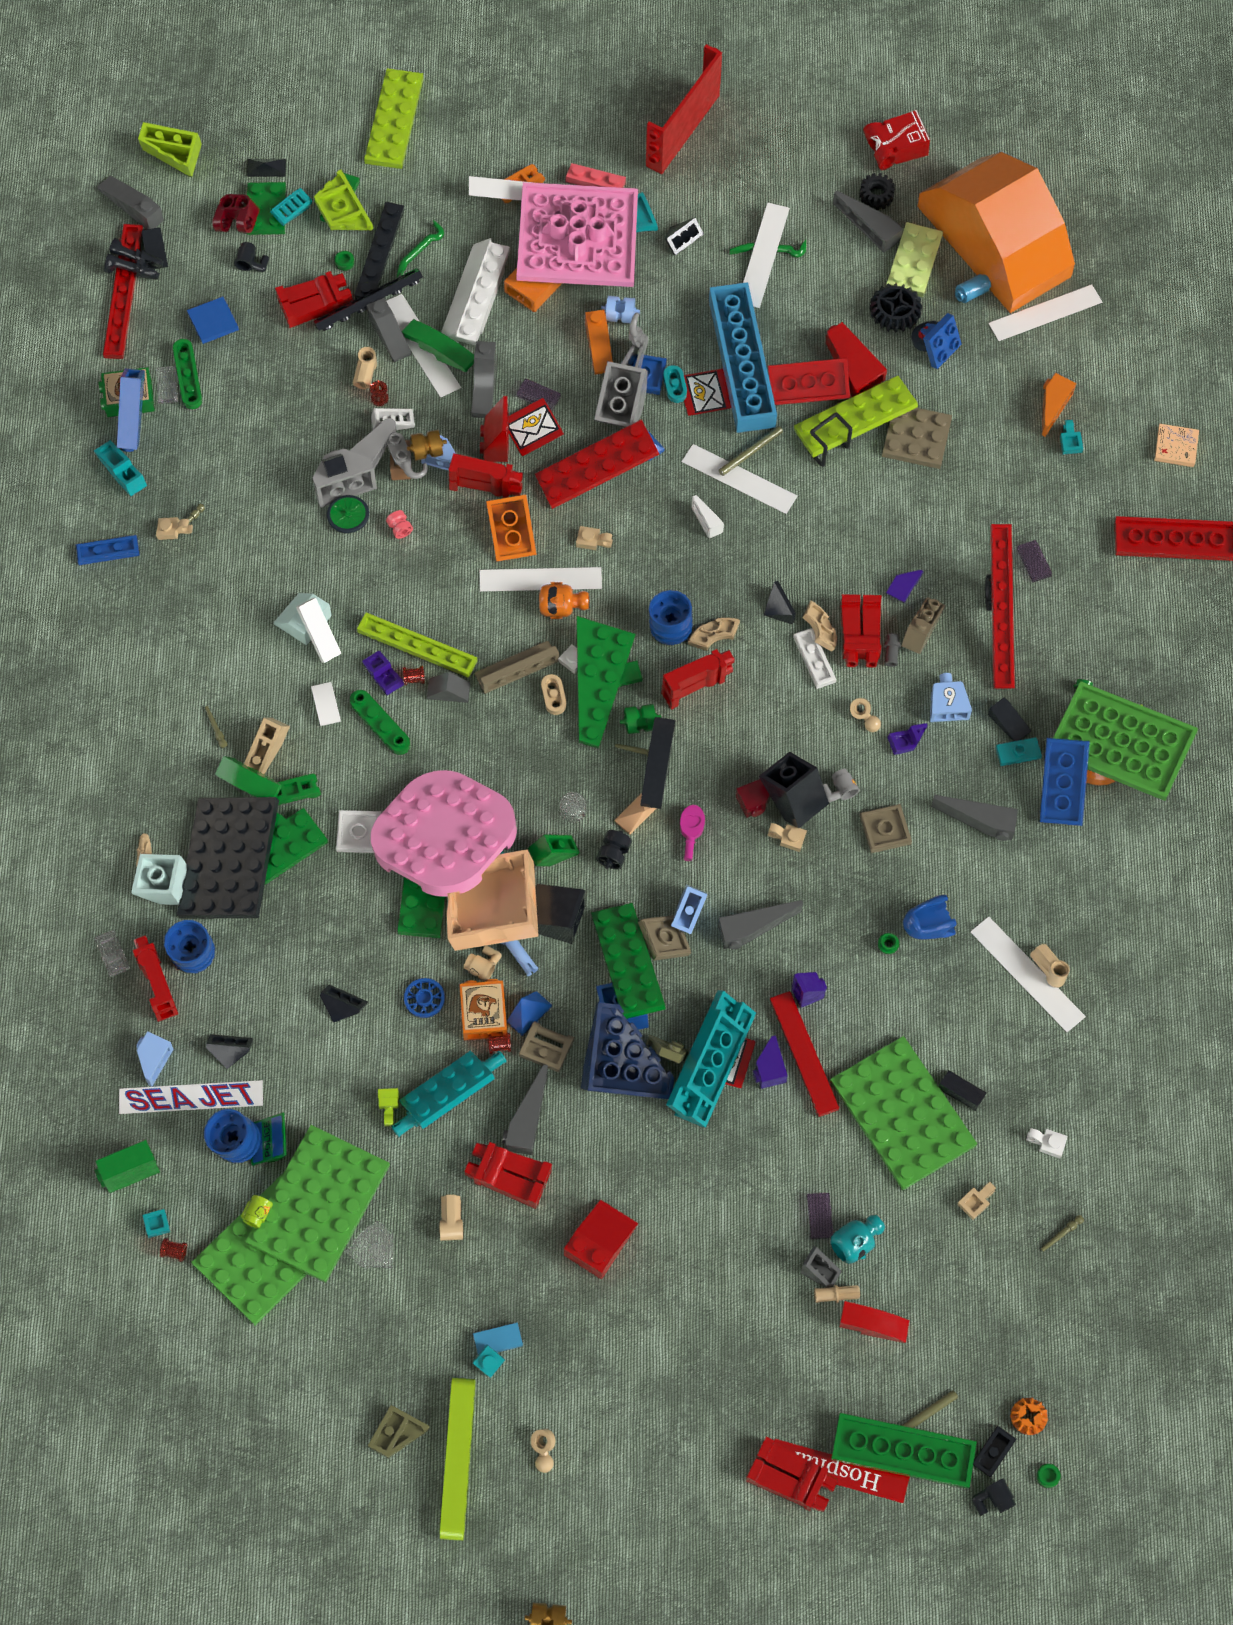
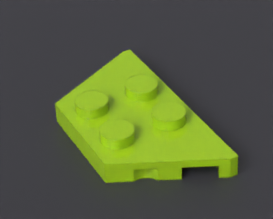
(341, 206)

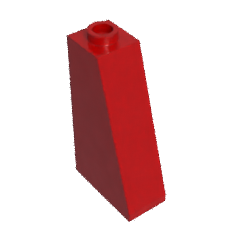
(863, 367)

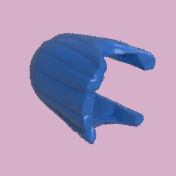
(930, 920)

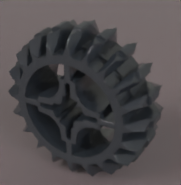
(887, 299)

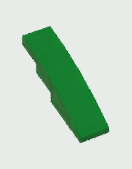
(439, 344)

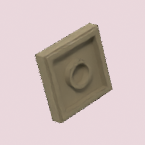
(885, 828)
(663, 939)

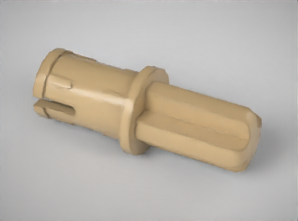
(836, 1293)

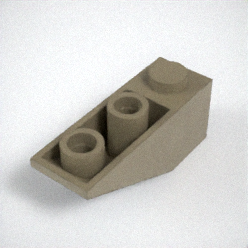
(923, 625)

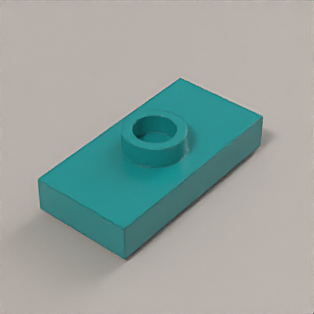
(1018, 751)

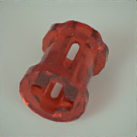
(376, 392)
(413, 675)
(499, 1043)
(173, 1249)

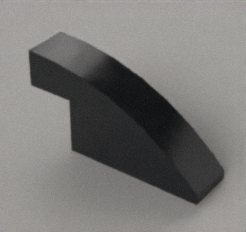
(658, 763)

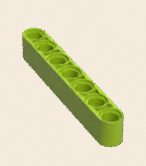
(457, 1459)

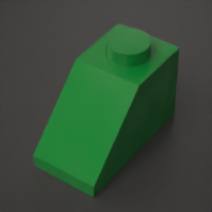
(552, 849)

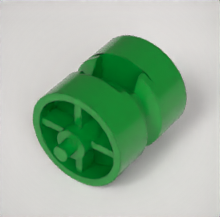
(639, 719)

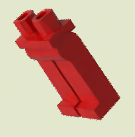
(313, 298)
(484, 476)
(868, 644)
(696, 675)
(149, 963)
(509, 1173)
(790, 1476)

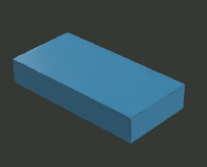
(499, 1338)

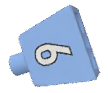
(949, 700)

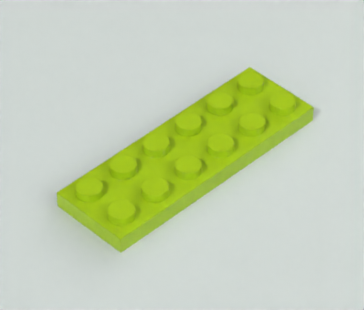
(394, 118)
(860, 412)

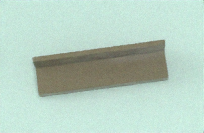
(517, 666)

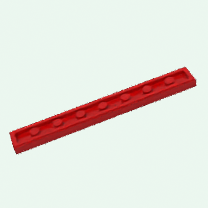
(122, 297)
(1002, 606)

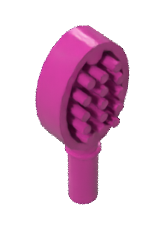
(691, 827)

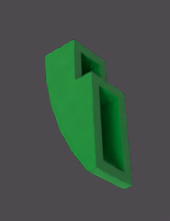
(247, 778)

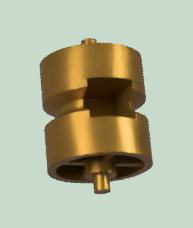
(427, 444)
(548, 1616)

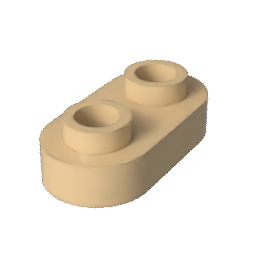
(553, 696)

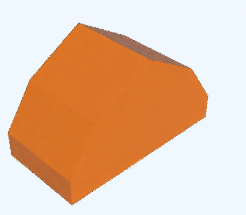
(1003, 226)

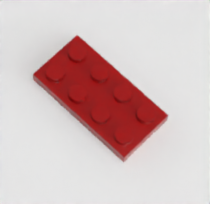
(809, 381)

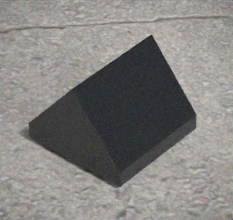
(335, 465)

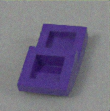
(383, 673)

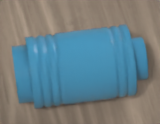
(972, 288)

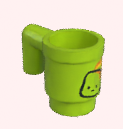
(256, 1211)

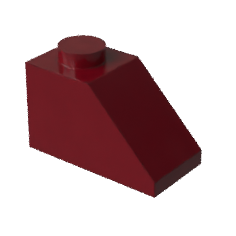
(753, 798)

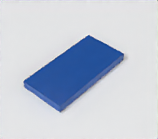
(1064, 781)

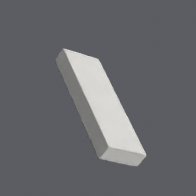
(318, 630)
(814, 658)

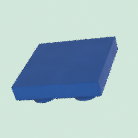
(212, 320)

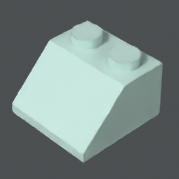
(291, 621)
(160, 878)

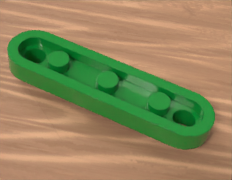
(187, 374)
(380, 722)

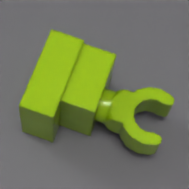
(388, 1101)

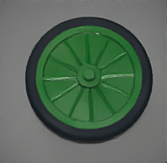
(348, 514)

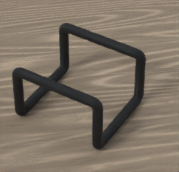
(846, 444)

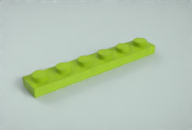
(417, 645)

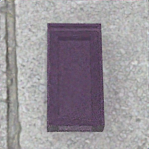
(532, 392)
(1034, 561)
(819, 1215)

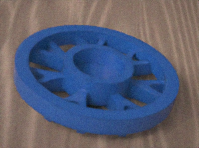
(424, 998)

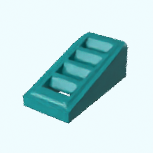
(299, 198)

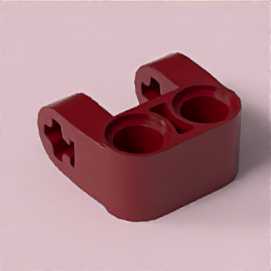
(235, 207)

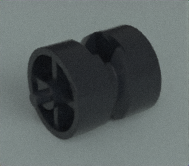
(612, 852)

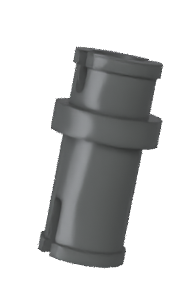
(892, 646)

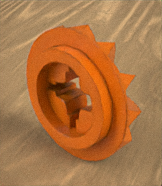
(1024, 1425)

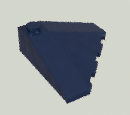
(620, 1060)

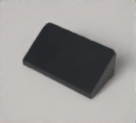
(962, 1090)

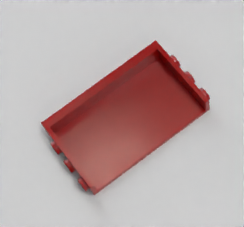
(666, 141)

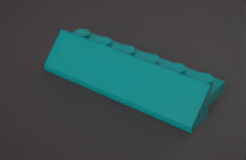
(711, 1059)

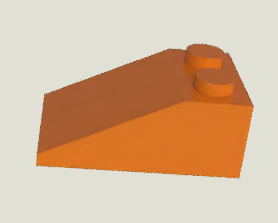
(511, 528)

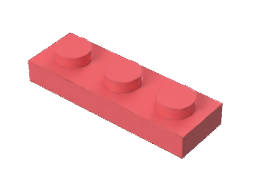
(588, 176)

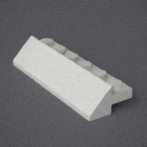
(476, 292)

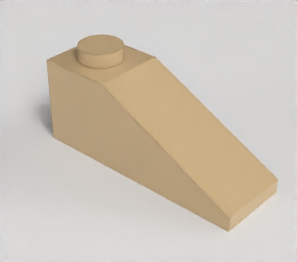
(266, 744)

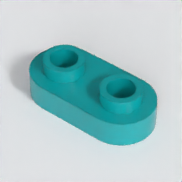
(675, 385)

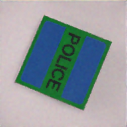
(272, 1140)

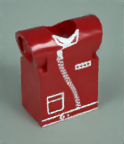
(897, 139)

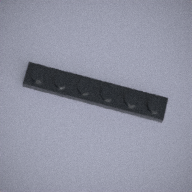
(380, 249)
(360, 304)

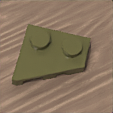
(674, 1051)
(396, 1432)

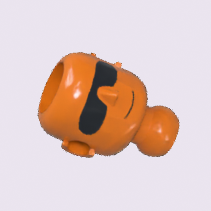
(558, 600)

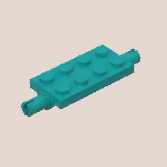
(446, 1090)

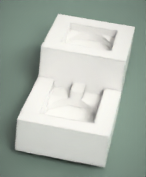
(325, 704)

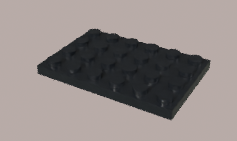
(228, 857)

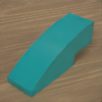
(120, 468)

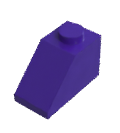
(808, 988)
(770, 1066)

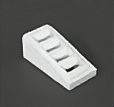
(381, 413)
(708, 519)

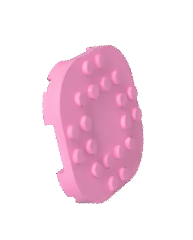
(443, 832)

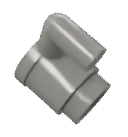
(844, 785)

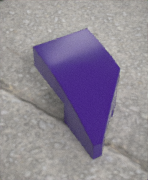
(904, 584)
(906, 740)

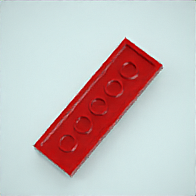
(597, 464)
(1174, 538)

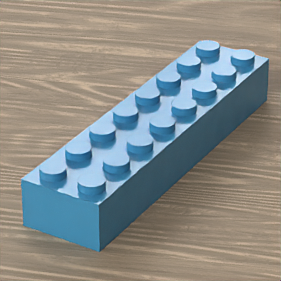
(742, 357)

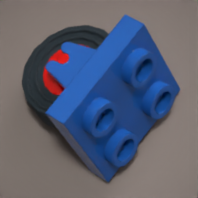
(937, 339)

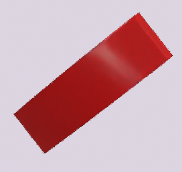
(874, 1322)

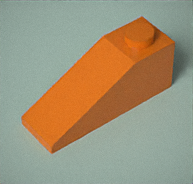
(598, 340)
(1056, 396)

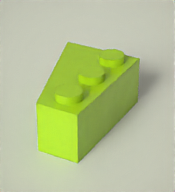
(171, 146)

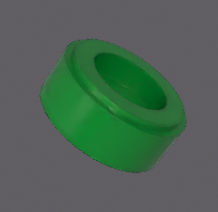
(344, 260)
(1048, 1476)

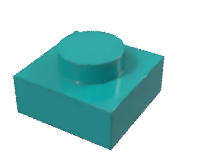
(156, 1223)
(488, 1361)

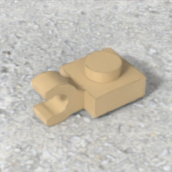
(170, 528)
(590, 537)
(790, 836)
(975, 1202)

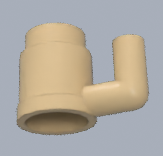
(480, 966)

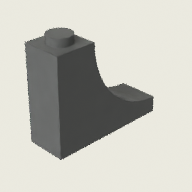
(484, 378)

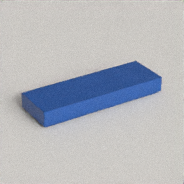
(107, 550)

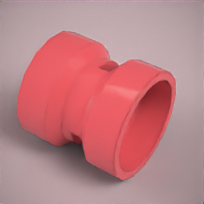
(400, 525)

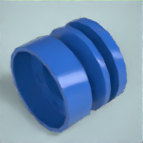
(670, 617)
(179, 942)
(222, 1131)

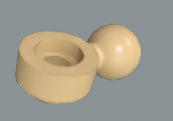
(871, 723)
(544, 1461)

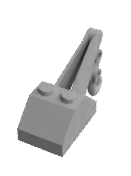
(624, 385)
(361, 464)

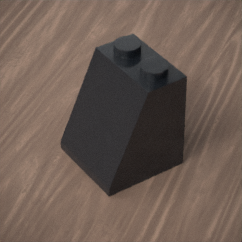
(795, 789)
(559, 911)

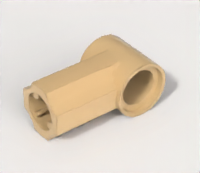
(365, 369)
(1049, 964)
(451, 1224)

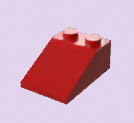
(496, 433)
(600, 1239)

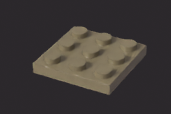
(918, 437)

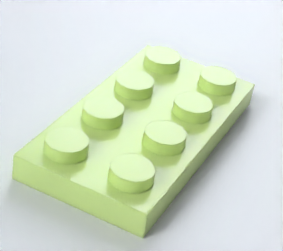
(915, 257)

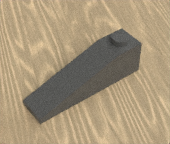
(132, 202)
(875, 225)
(987, 818)
(744, 927)
(524, 1124)

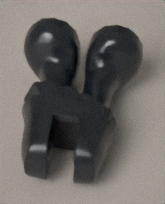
(142, 259)

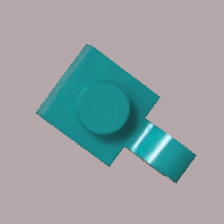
(1070, 440)

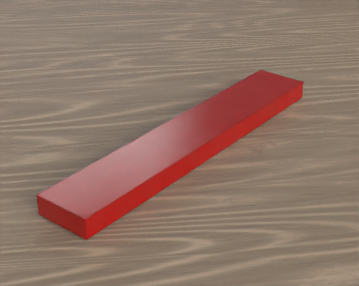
(804, 1054)

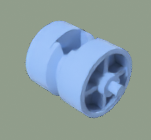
(620, 309)

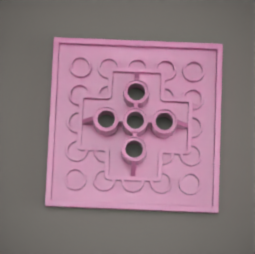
(577, 234)

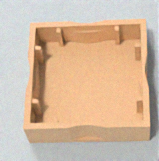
(498, 907)

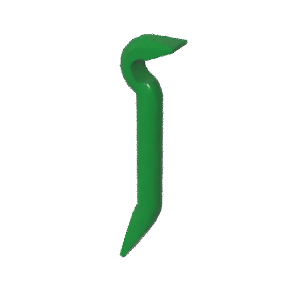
(420, 247)
(781, 248)

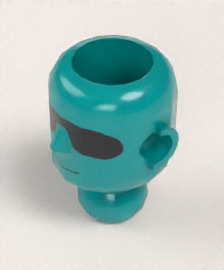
(856, 1238)

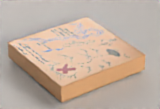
(1176, 445)

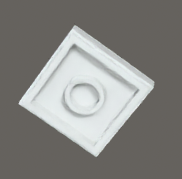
(355, 831)

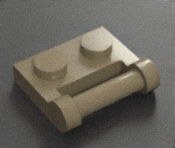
(543, 1052)

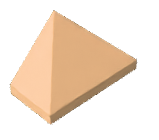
(633, 815)

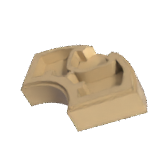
(713, 631)
(824, 632)

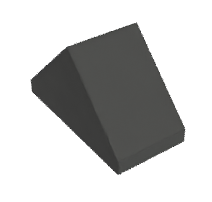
(448, 688)
(820, 1268)

